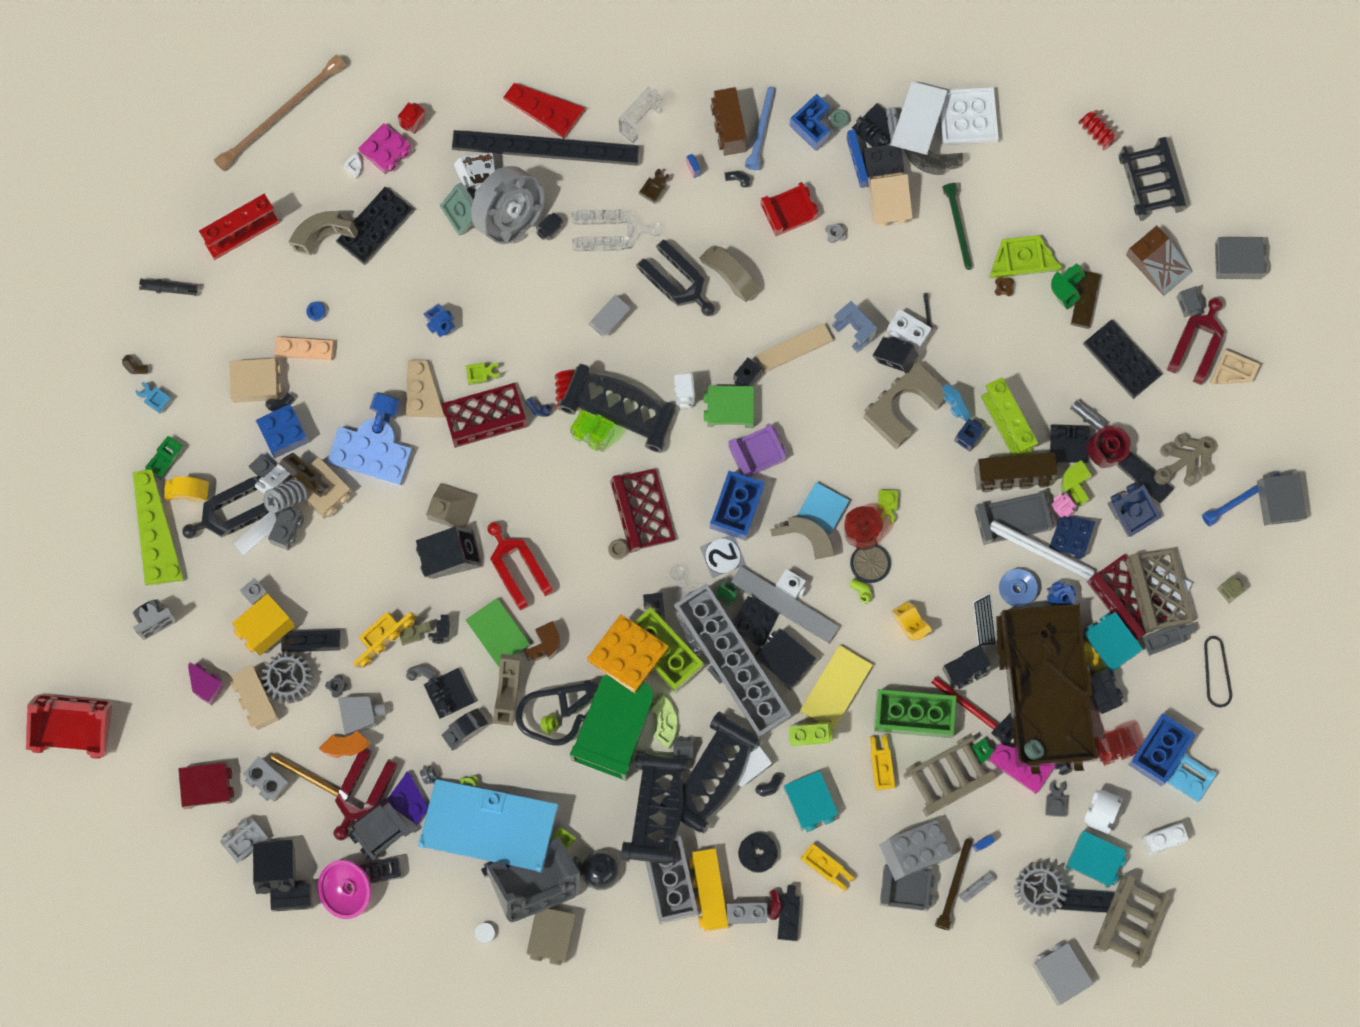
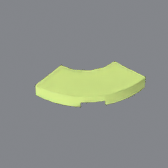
(666, 721)

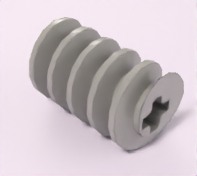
(284, 496)

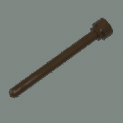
(943, 921)

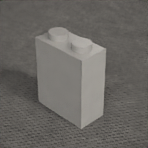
(1062, 973)

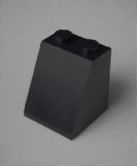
(448, 552)

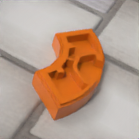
(344, 746)

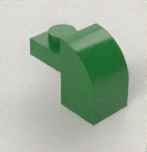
(1064, 285)

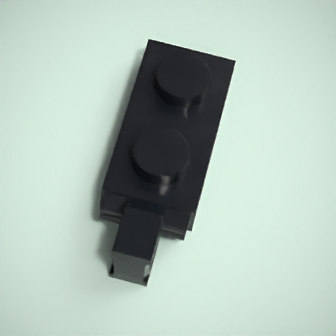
(789, 916)

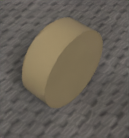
(617, 549)

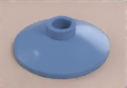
(1022, 579)

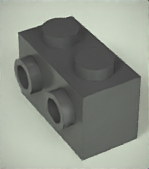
(285, 528)

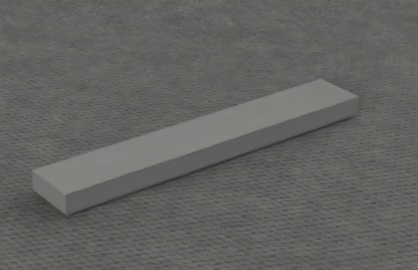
(784, 604)

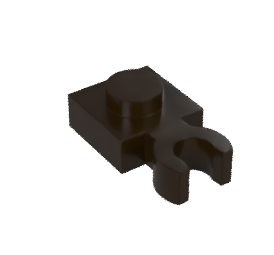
(653, 188)

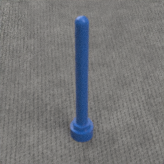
(1212, 516)

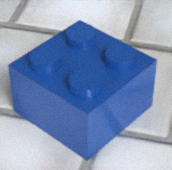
(282, 431)

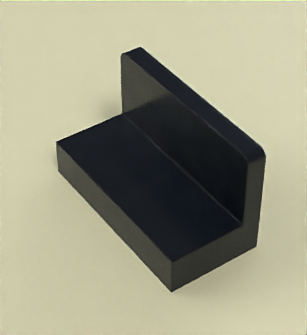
(654, 601)

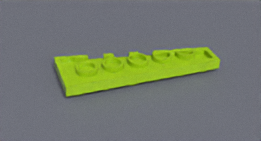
(156, 543)

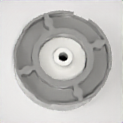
(507, 204)

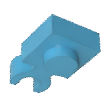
(154, 399)

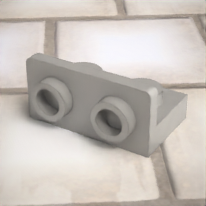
(241, 839)
(746, 913)

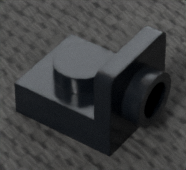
(443, 627)

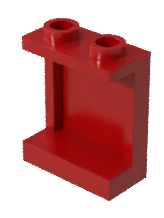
(789, 209)

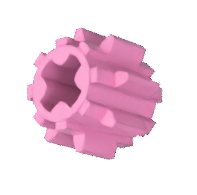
(1063, 505)

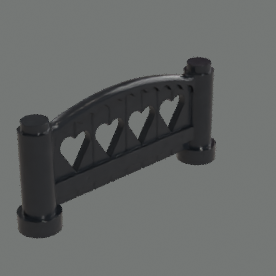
(579, 397)
(726, 734)
(653, 768)

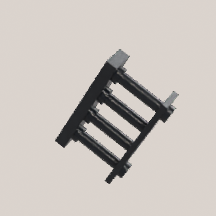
(1165, 166)

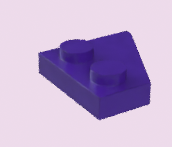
(408, 800)

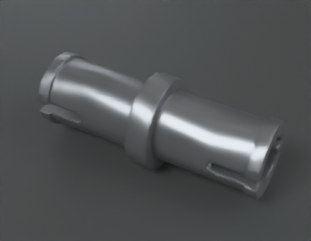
(1088, 415)

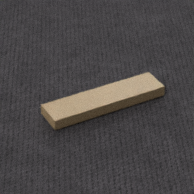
(794, 348)

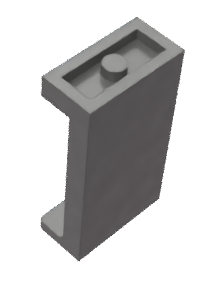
(1023, 514)

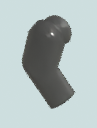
(419, 670)

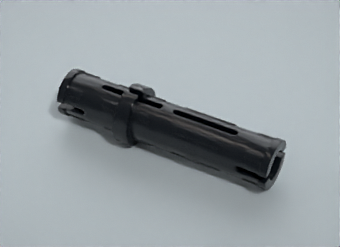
(168, 287)

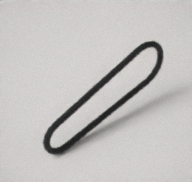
(1207, 672)

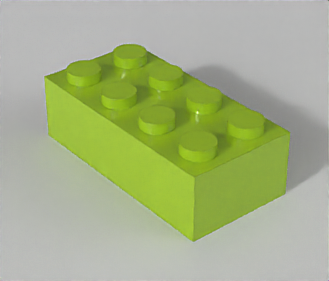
(679, 661)

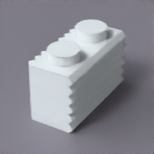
(684, 391)
(1165, 839)

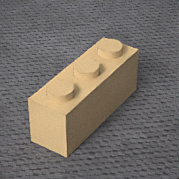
(253, 698)

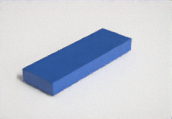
(857, 158)

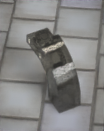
(934, 163)

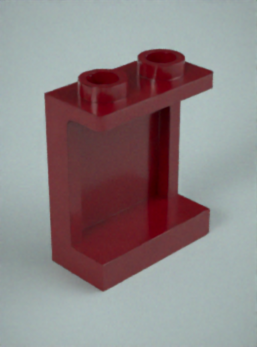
(205, 785)

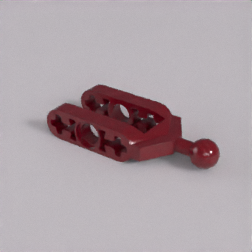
(1205, 323)
(351, 812)

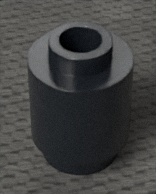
(549, 226)

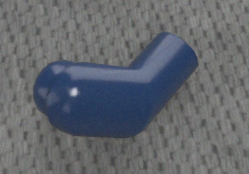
(538, 410)

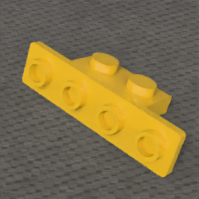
(380, 634)

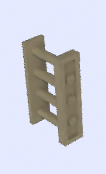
(966, 786)
(1112, 923)

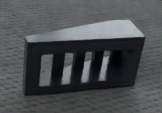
(396, 865)

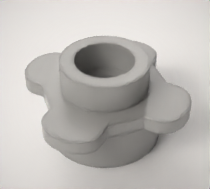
(835, 228)

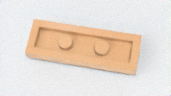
(304, 348)

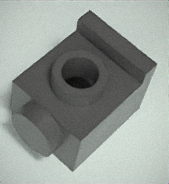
(1190, 302)

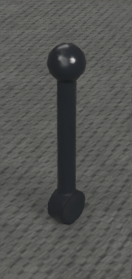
(925, 297)

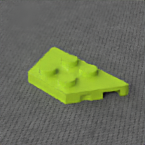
(1023, 257)

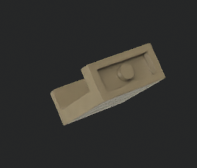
(551, 936)

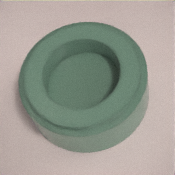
(839, 119)
(1033, 749)

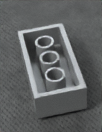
(672, 886)

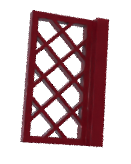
(492, 427)
(626, 510)
(1114, 603)

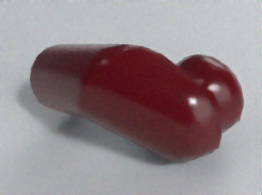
(775, 905)

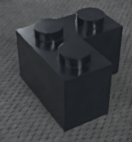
(967, 667)

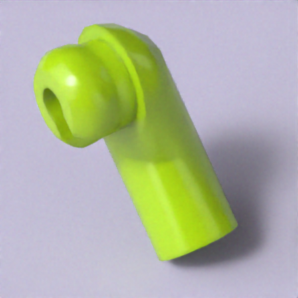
(863, 590)

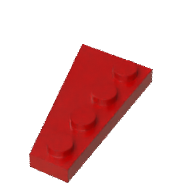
(547, 110)

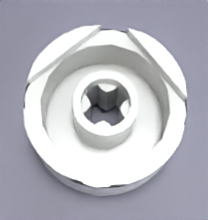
(1104, 811)

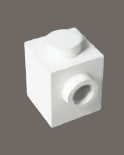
(791, 584)

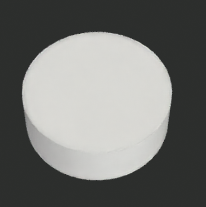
(485, 933)

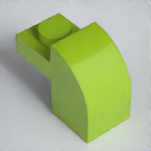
(1071, 481)

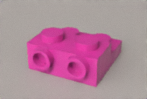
(385, 148)

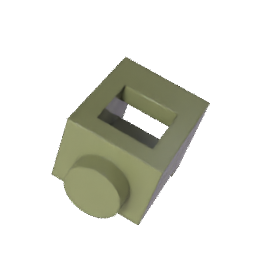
(1231, 588)

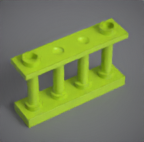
(1008, 418)

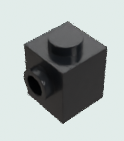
(747, 373)

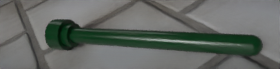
(950, 191)

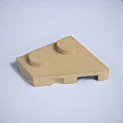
(1234, 369)

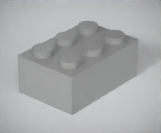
(916, 850)

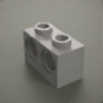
(269, 776)

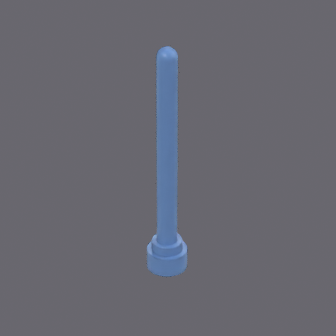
(753, 161)

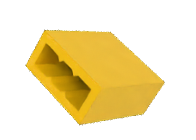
(262, 625)

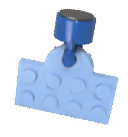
(373, 446)

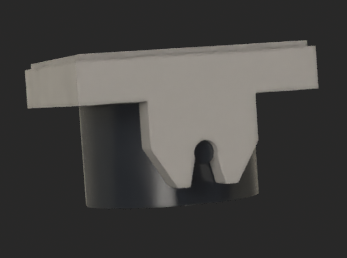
(152, 619)

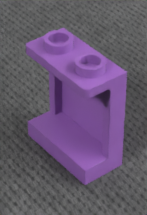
(757, 451)

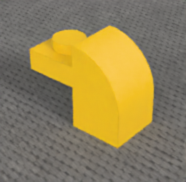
(186, 488)
(911, 622)

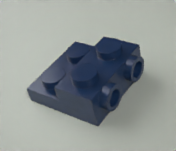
(1134, 509)

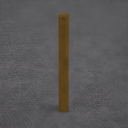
(304, 774)

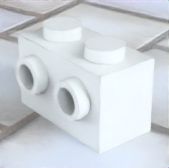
(908, 329)

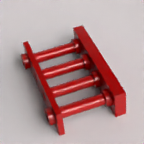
(239, 226)

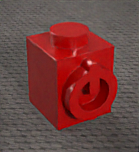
(411, 117)

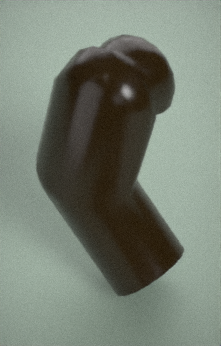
(130, 365)

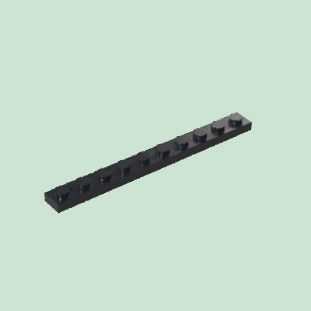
(545, 147)

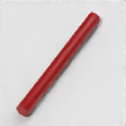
(964, 703)

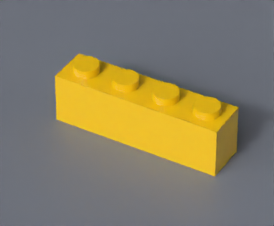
(710, 890)

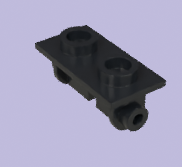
(1004, 730)

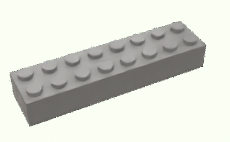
(732, 660)

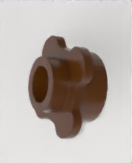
(1007, 282)

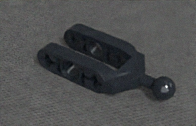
(692, 294)
(222, 499)

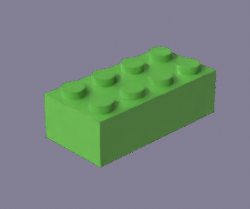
(915, 713)

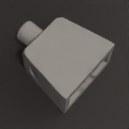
(359, 713)

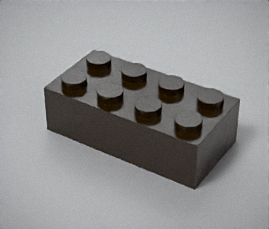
(1015, 471)

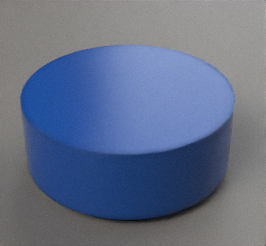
(316, 311)

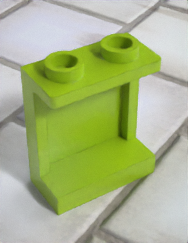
(810, 733)

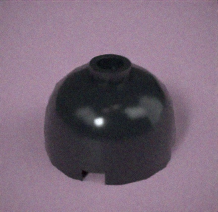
(601, 870)

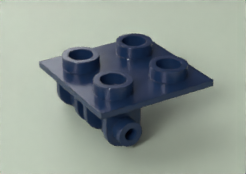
(1072, 536)

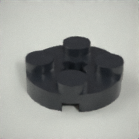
(751, 862)

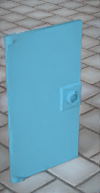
(488, 825)

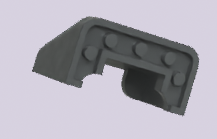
(530, 892)

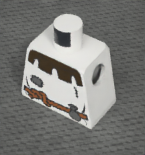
(474, 169)

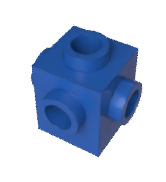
(439, 320)
(1061, 594)

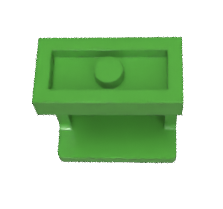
(729, 405)

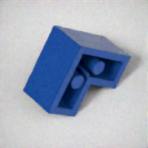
(808, 124)

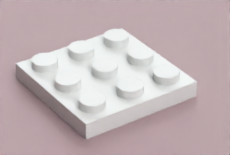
(969, 117)

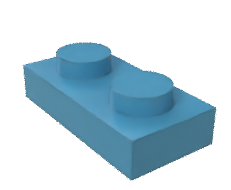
(957, 405)

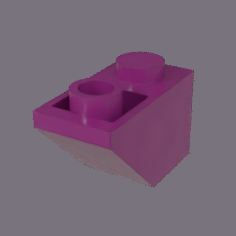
(204, 685)

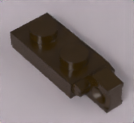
(304, 473)

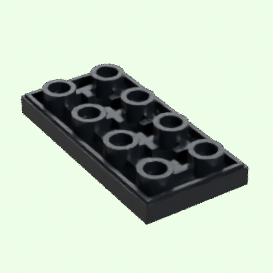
(376, 225)
(1122, 359)

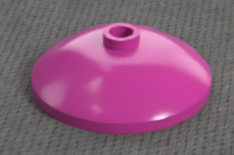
(336, 891)

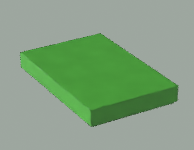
(497, 631)

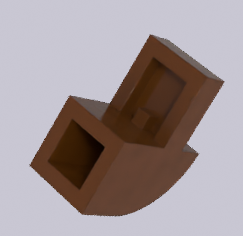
(548, 644)

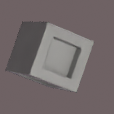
(253, 591)

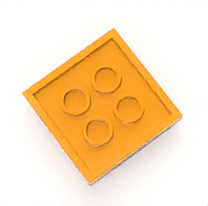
(627, 653)

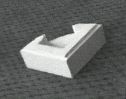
(353, 165)

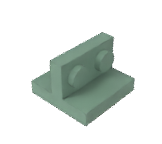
(458, 208)

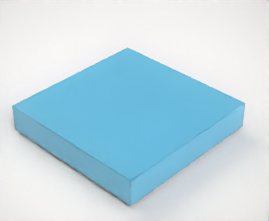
(823, 507)

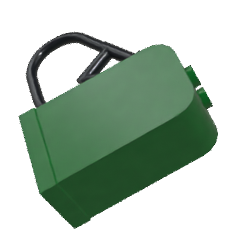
(609, 728)

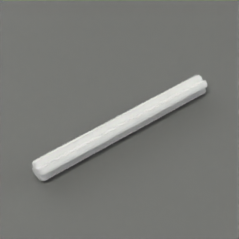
(1041, 550)

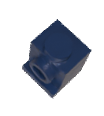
(964, 440)

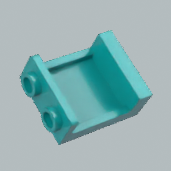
(1112, 641)
(811, 801)
(1096, 859)

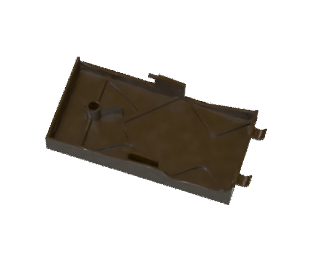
(1048, 685)

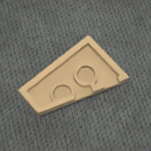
(421, 391)

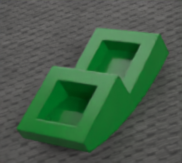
(165, 457)

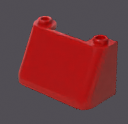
(68, 724)

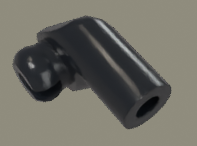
(743, 178)
(274, 405)
(770, 788)

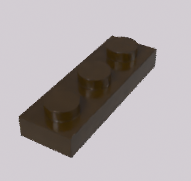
(1084, 306)

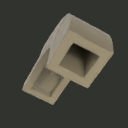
(319, 226)
(730, 271)
(814, 532)
(507, 689)

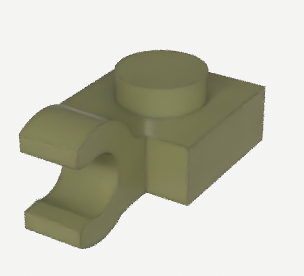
(413, 633)

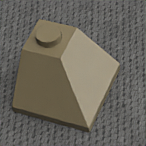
(450, 506)

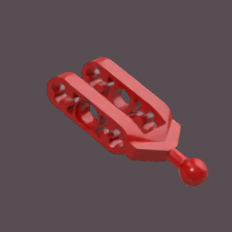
(503, 549)

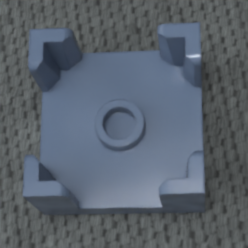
(865, 328)

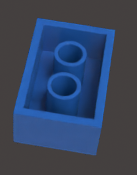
(737, 505)
(1161, 749)

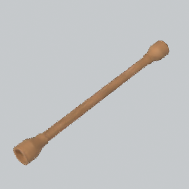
(225, 159)

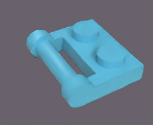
(1188, 783)

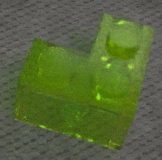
(593, 430)

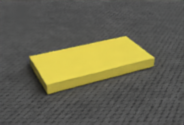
(836, 687)

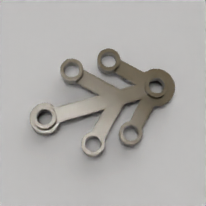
(1187, 458)

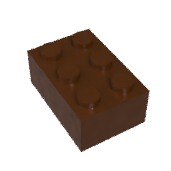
(728, 121)

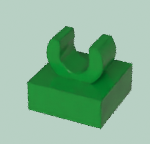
(728, 591)
(982, 750)

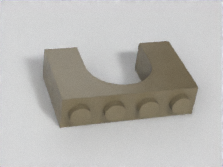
(881, 415)

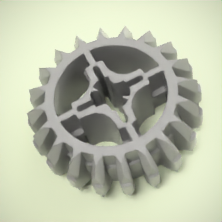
(292, 669)
(1031, 885)

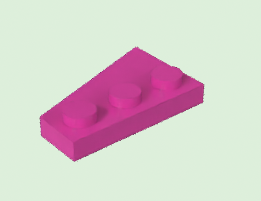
(1004, 759)

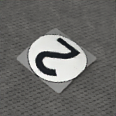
(722, 556)

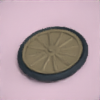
(870, 564)

